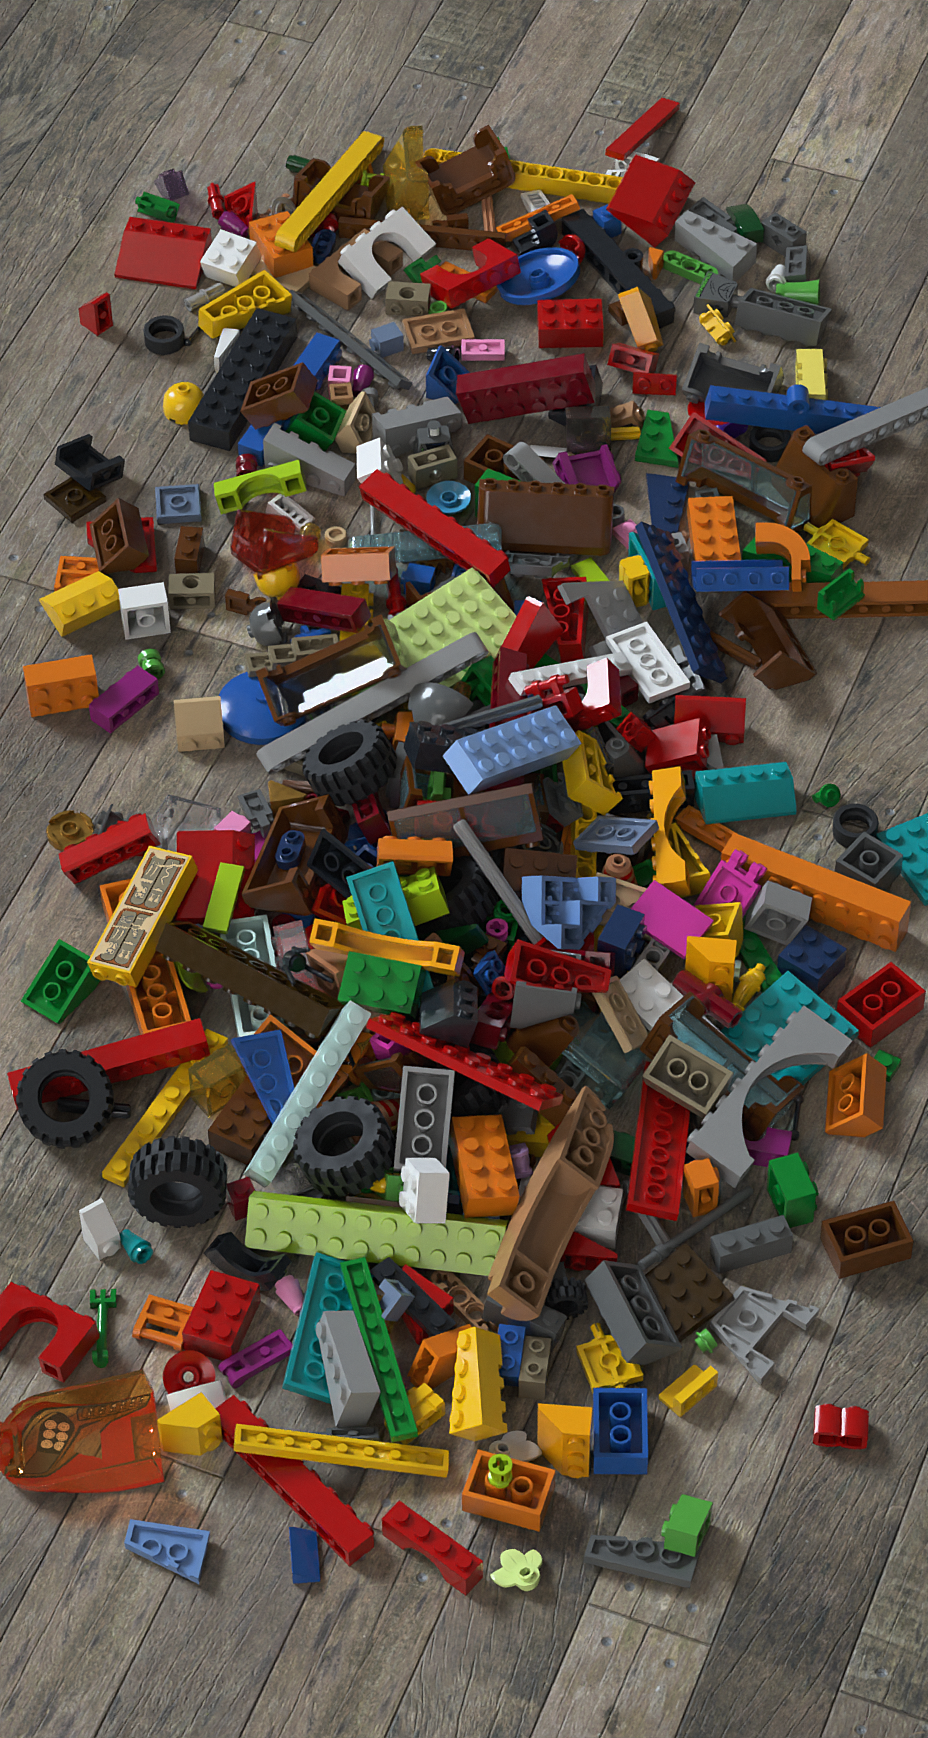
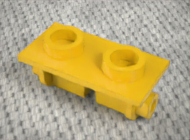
(722, 331)

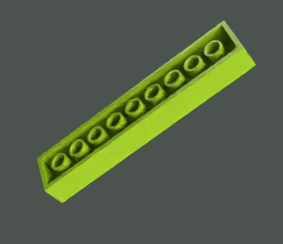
(371, 1232)

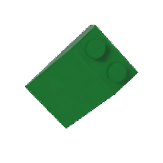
(61, 983)

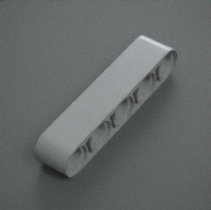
(529, 465)

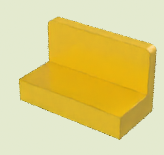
(689, 1389)

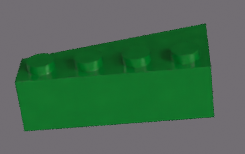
(823, 566)

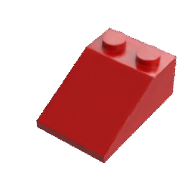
(856, 462)

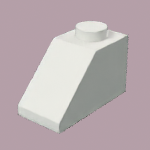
(99, 1230)

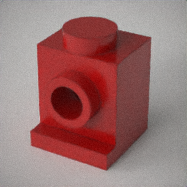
(636, 732)

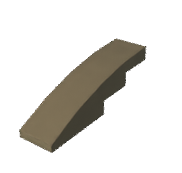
(287, 653)

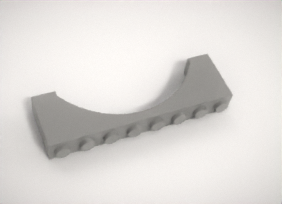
(802, 1042)

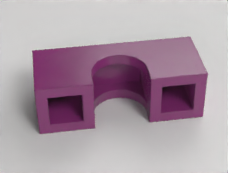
(774, 1145)

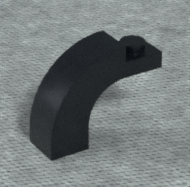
(238, 1261)

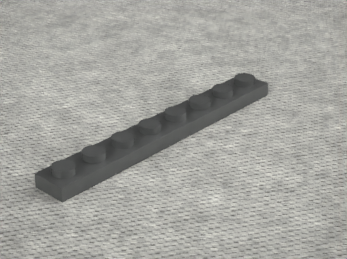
(355, 345)

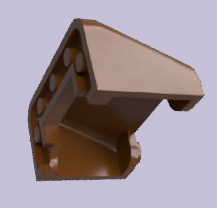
(470, 174)
(357, 203)
(832, 491)
(550, 1037)

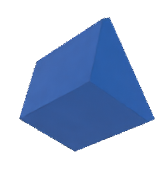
(442, 376)

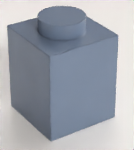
(387, 340)

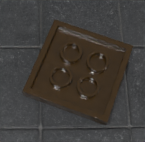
(687, 1291)

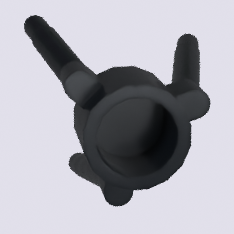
(296, 962)

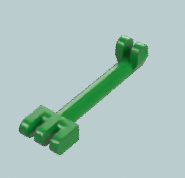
(100, 1356)

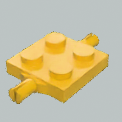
(838, 542)
(604, 1363)

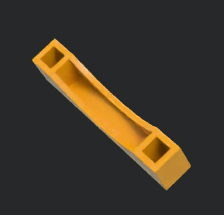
(668, 796)
(431, 955)

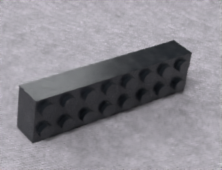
(255, 355)

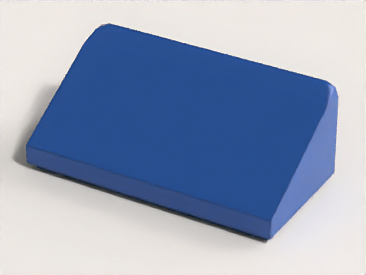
(304, 1555)

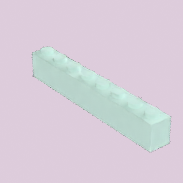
(307, 1093)

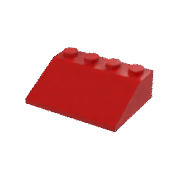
(650, 198)
(162, 252)
(208, 850)

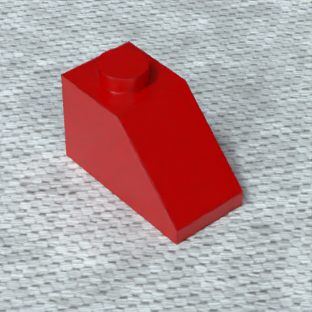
(97, 314)

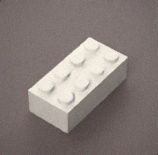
(601, 1216)

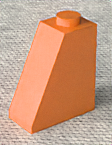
(436, 1359)

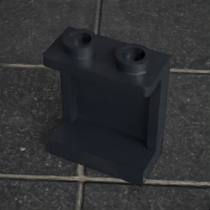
(87, 464)

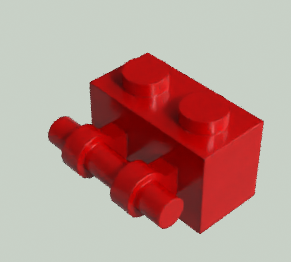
(566, 700)

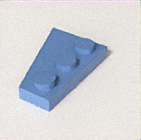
(170, 1546)

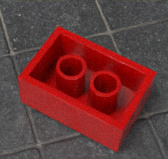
(570, 323)
(882, 1003)
(221, 1316)

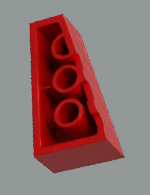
(571, 617)

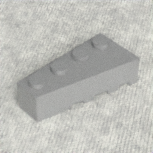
(716, 245)
(400, 427)
(320, 468)
(347, 1369)

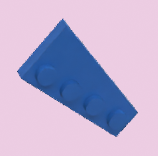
(267, 1068)

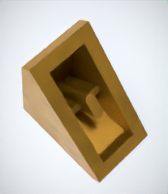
(282, 795)

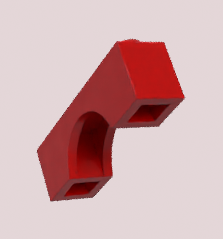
(455, 1562)

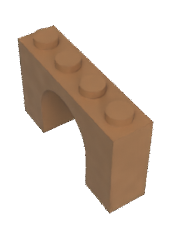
(339, 288)

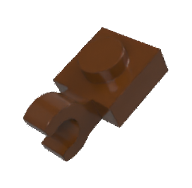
(455, 220)
(240, 602)
(493, 944)

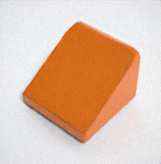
(655, 261)

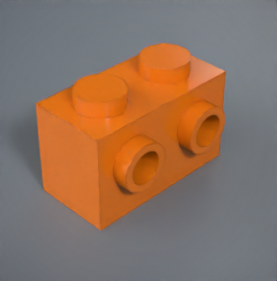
(701, 1186)

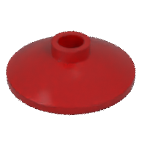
(186, 1361)

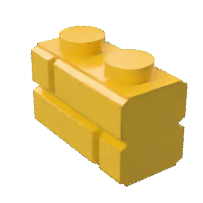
(636, 579)
(426, 1408)

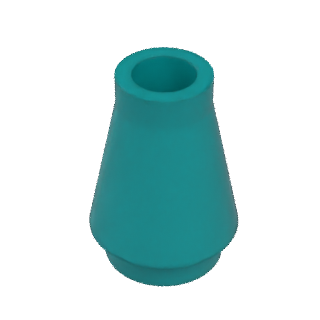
(137, 1248)

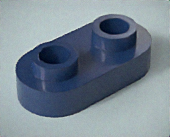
(323, 245)
(290, 850)

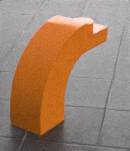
(783, 541)

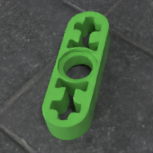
(677, 262)

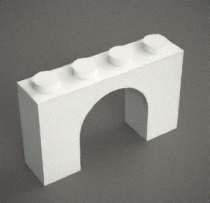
(396, 228)

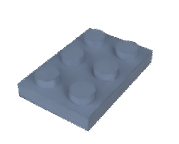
(616, 835)

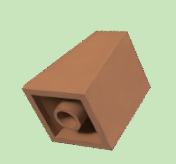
(330, 964)

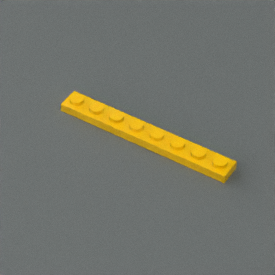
(157, 1116)
(341, 1450)

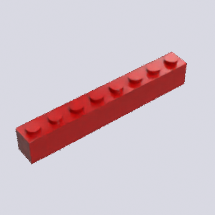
(434, 527)
(132, 1058)
(301, 1489)

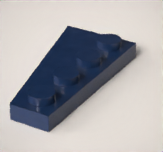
(666, 501)

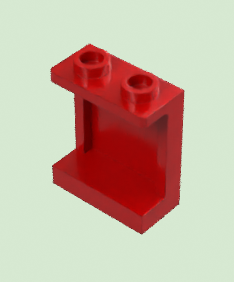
(678, 745)

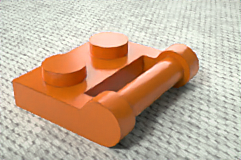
(163, 1314)

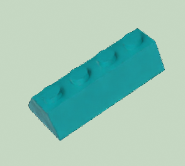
(745, 793)

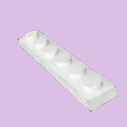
(575, 670)

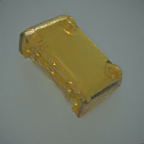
(407, 182)

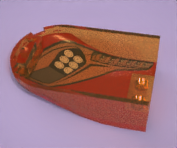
(84, 1438)

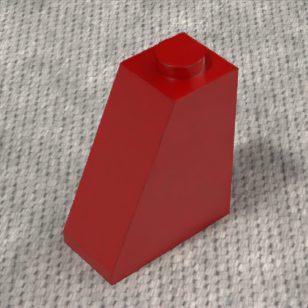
(442, 1298)

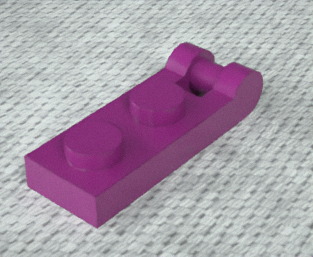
(256, 1358)

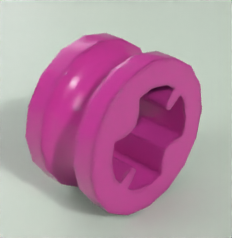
(497, 924)

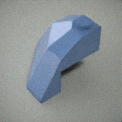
(567, 906)

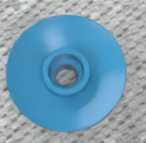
(449, 497)

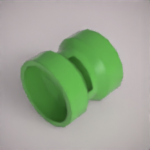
(151, 662)

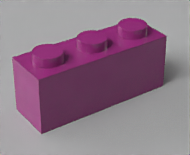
(123, 699)

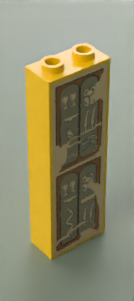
(141, 916)

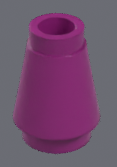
(231, 223)
(362, 379)

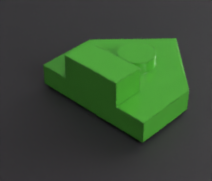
(436, 787)

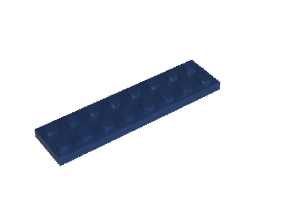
(681, 602)

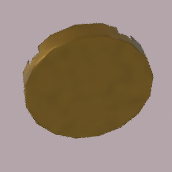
(68, 829)

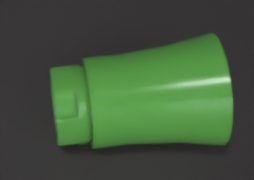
(803, 291)

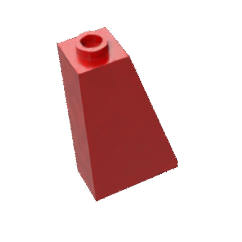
(533, 631)

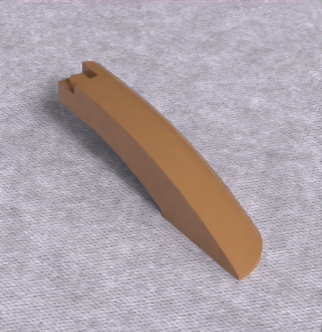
(551, 1208)

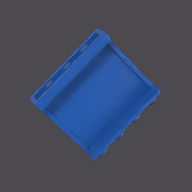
(739, 575)

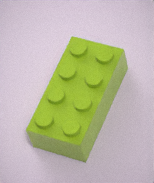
(423, 894)

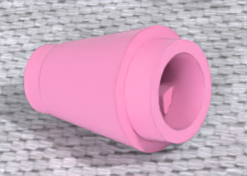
(290, 1293)

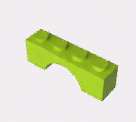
(237, 491)

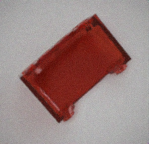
(269, 541)

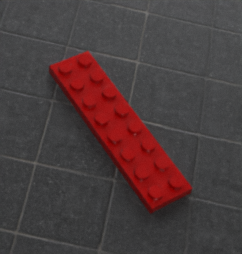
(461, 1059)
(658, 1155)

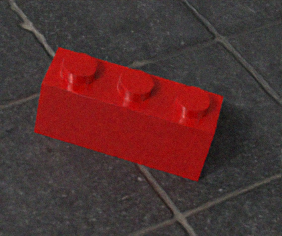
(721, 714)

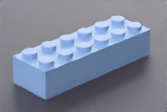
(511, 749)

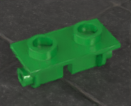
(157, 207)

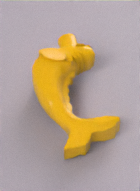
(748, 985)

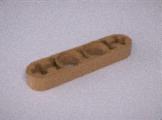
(462, 1309)

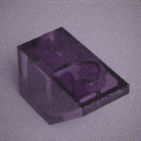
(171, 185)

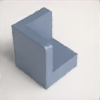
(395, 1300)

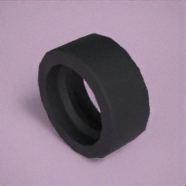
(160, 324)
(771, 454)
(853, 812)

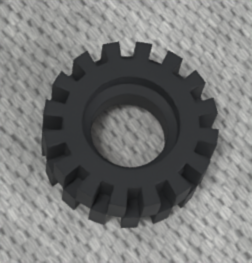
(567, 1297)

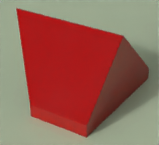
(243, 203)
(330, 905)

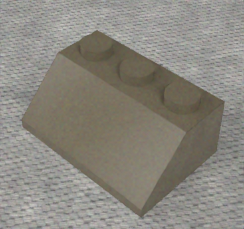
(687, 1077)

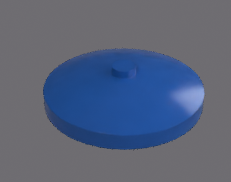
(542, 276)
(248, 714)

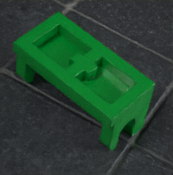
(840, 595)

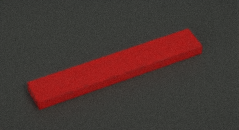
(642, 129)

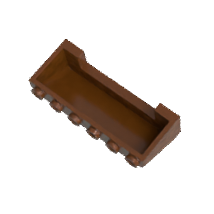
(548, 515)
(297, 888)

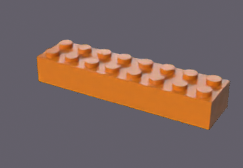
(835, 897)
(159, 996)

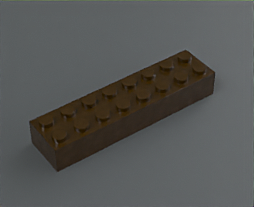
(249, 977)

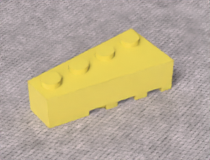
(810, 372)

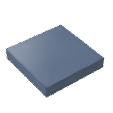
(178, 504)

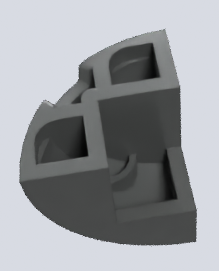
(437, 703)

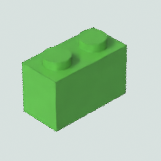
(687, 1525)

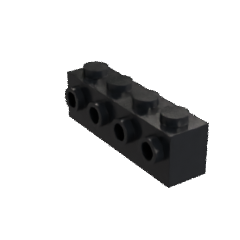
(637, 794)

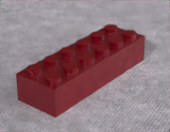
(526, 388)

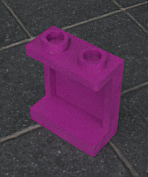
(588, 468)

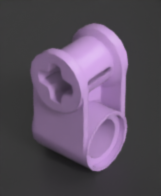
(520, 1160)

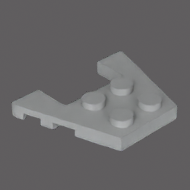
(609, 604)
(750, 1319)

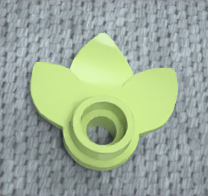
(518, 1569)

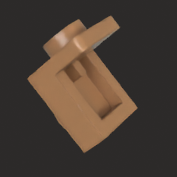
(626, 414)

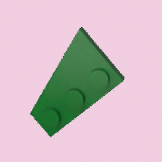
(656, 439)

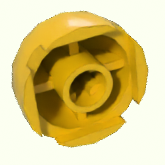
(181, 401)
(278, 581)

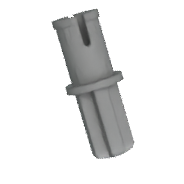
(204, 296)

